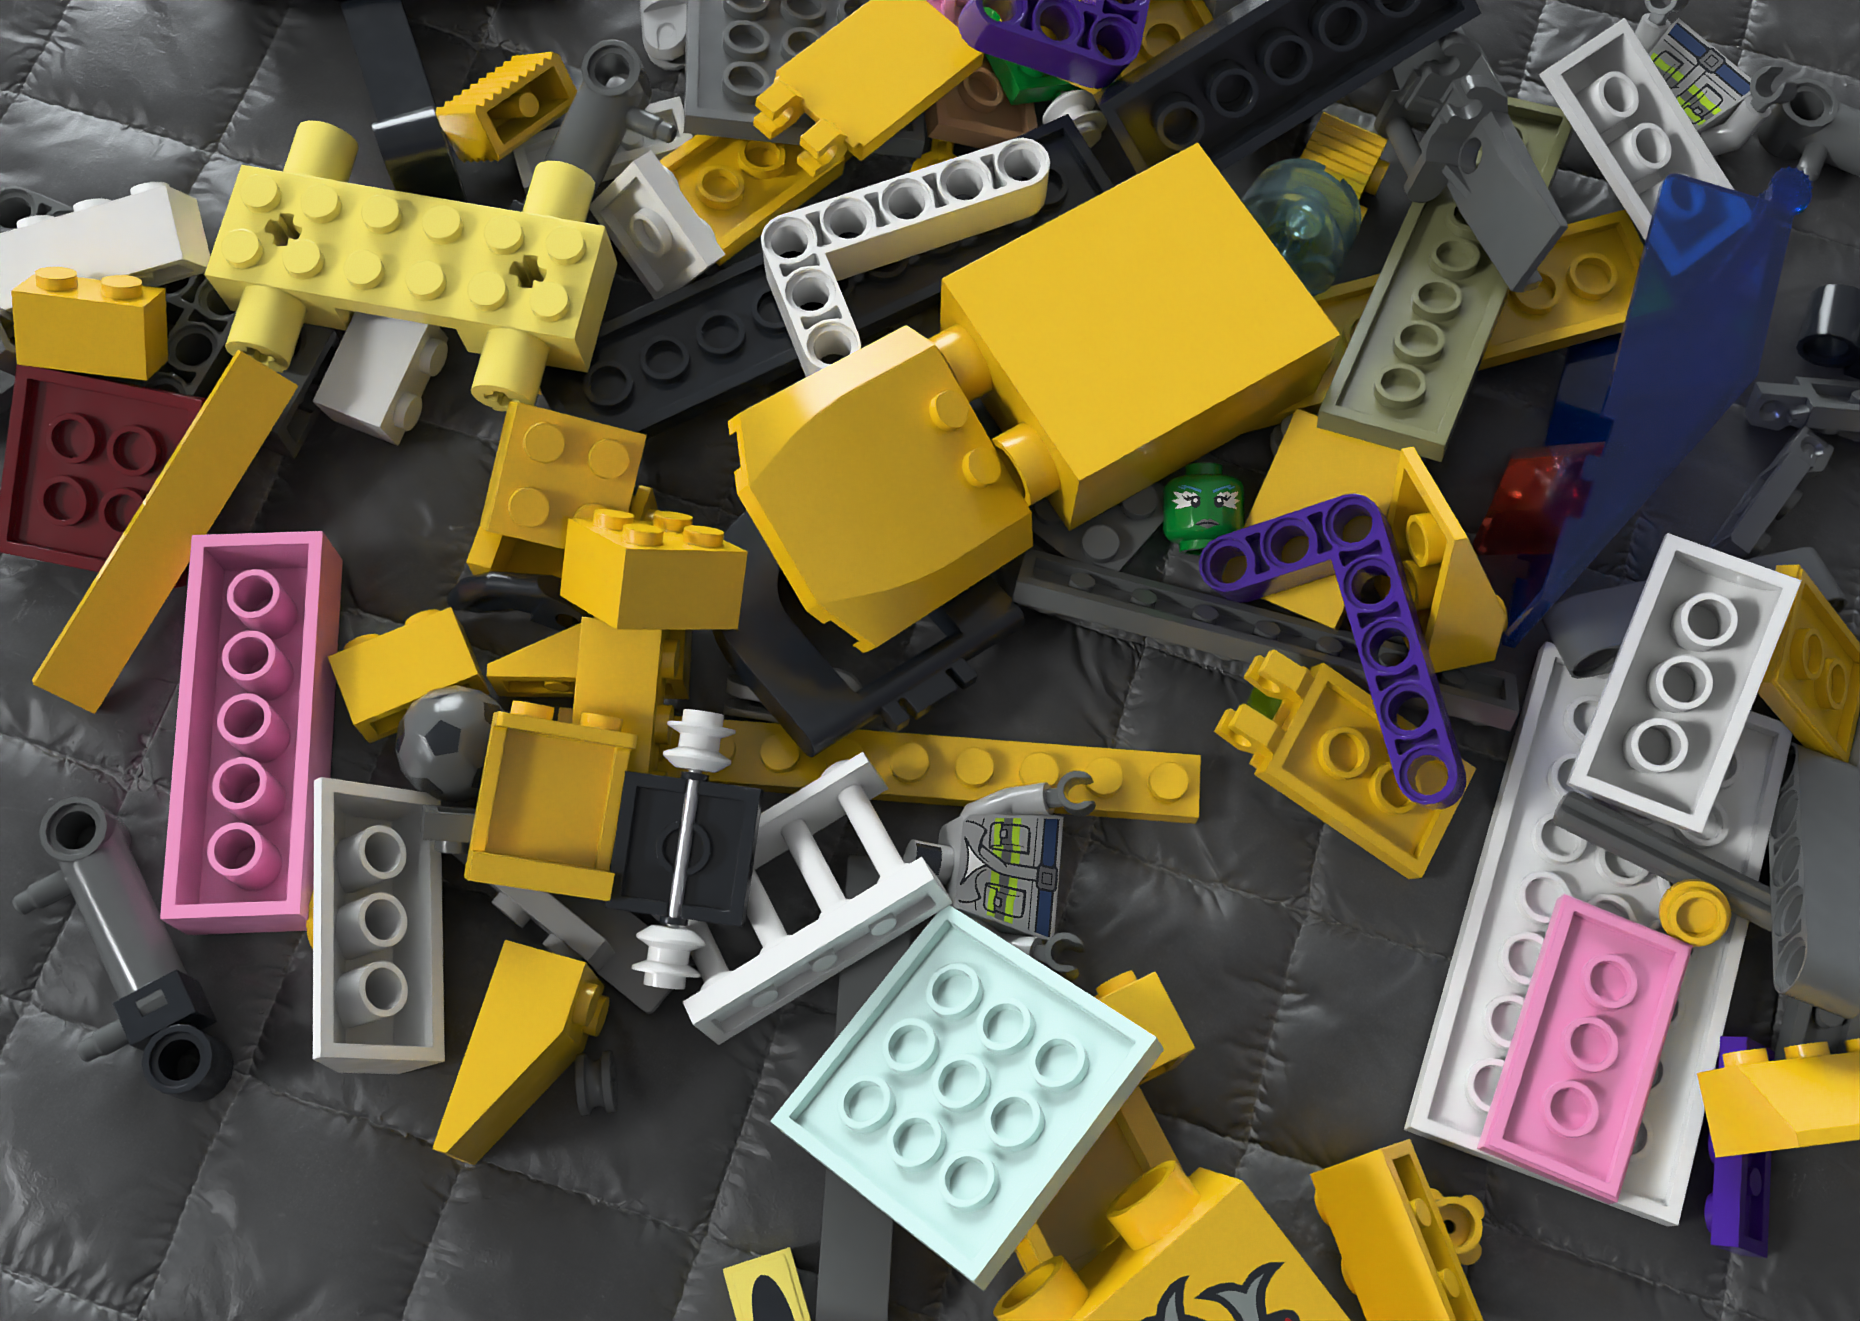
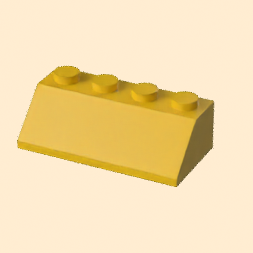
(1783, 1103)

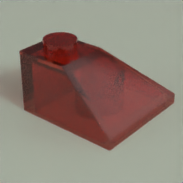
(1534, 499)

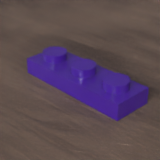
(1741, 1186)

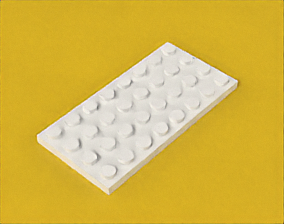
(1509, 908)

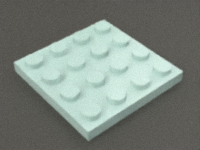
(967, 1092)

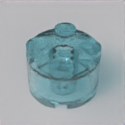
(1306, 218)

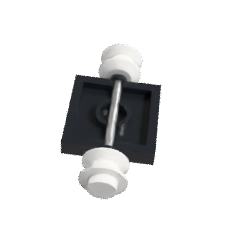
(684, 849)

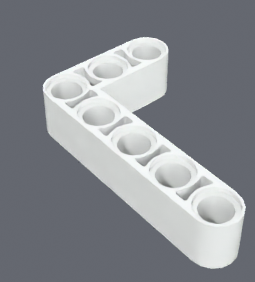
(886, 238)

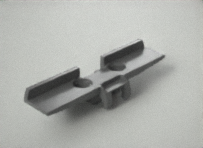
(1468, 108)

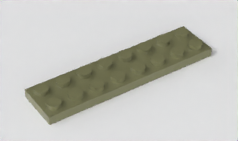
(1431, 315)

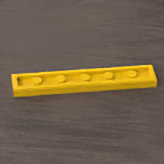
(160, 534)

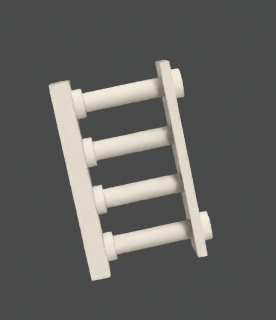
(844, 929)

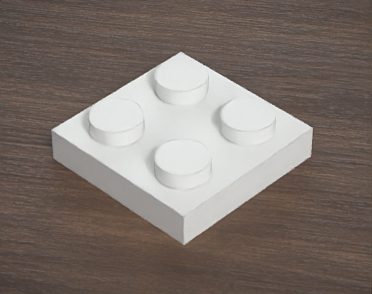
(656, 227)

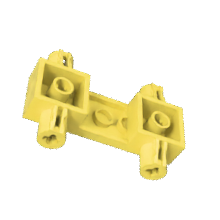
(320, 248)

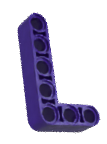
(1076, 26)
(1370, 623)

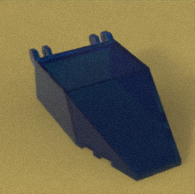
(1672, 371)

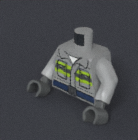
(1711, 89)
(1005, 865)

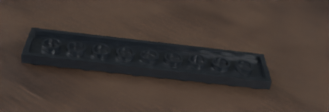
(730, 336)

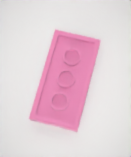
(1586, 1049)

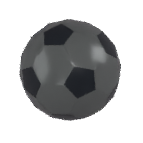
(446, 742)

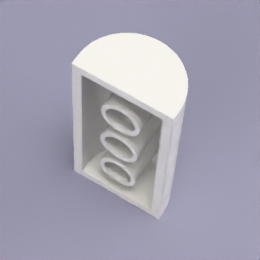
(1683, 684)

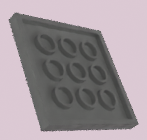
(735, 58)

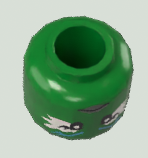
(1202, 507)

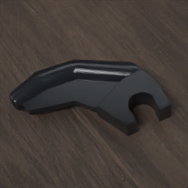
(518, 591)

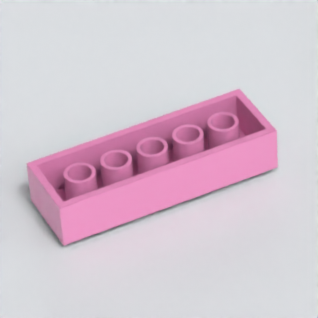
(251, 731)

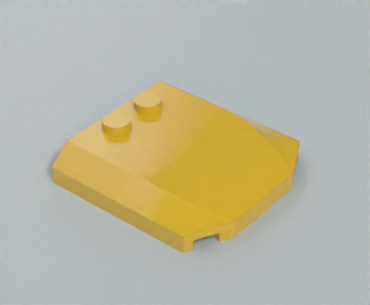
(878, 488)

